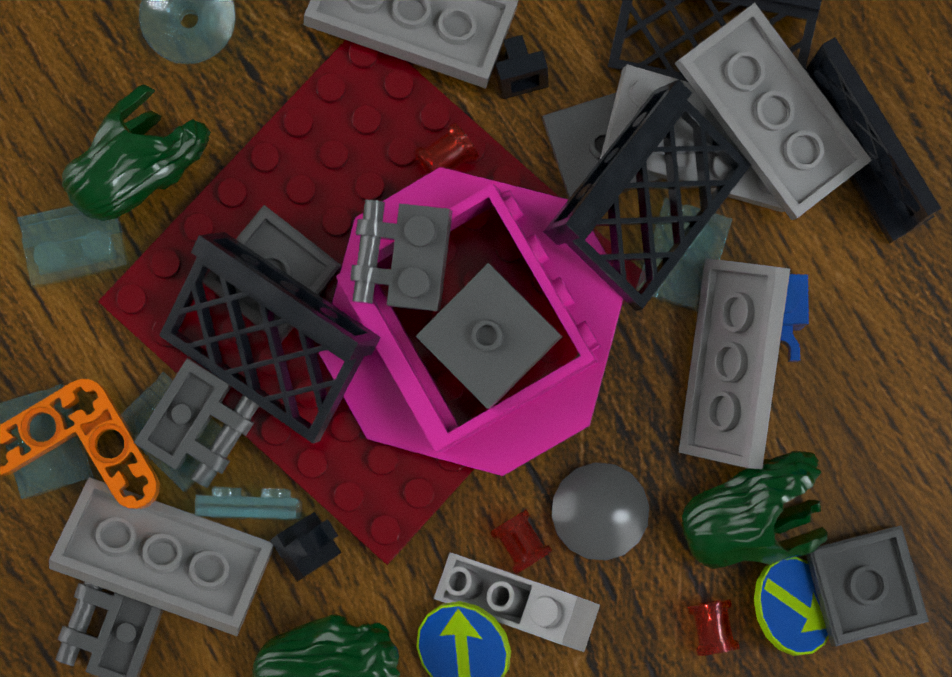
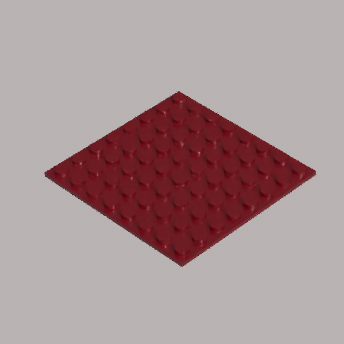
(314, 165)

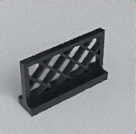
(797, 9)
(617, 168)
(890, 181)
(276, 295)

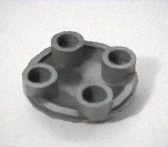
(600, 511)

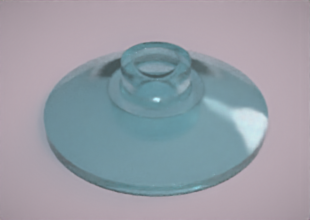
(168, 38)

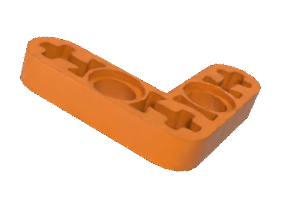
(89, 429)

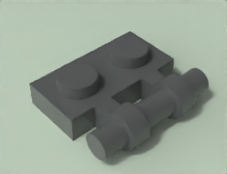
(417, 258)
(184, 414)
(123, 636)

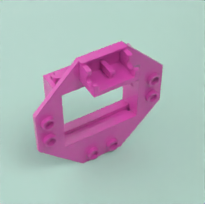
(394, 390)

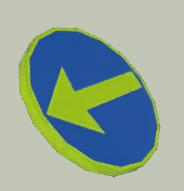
(790, 607)
(463, 642)

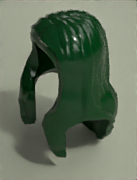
(128, 165)
(744, 514)
(329, 650)

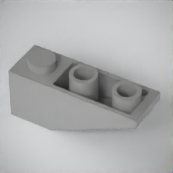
(519, 601)

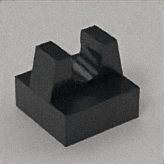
(520, 70)
(307, 545)

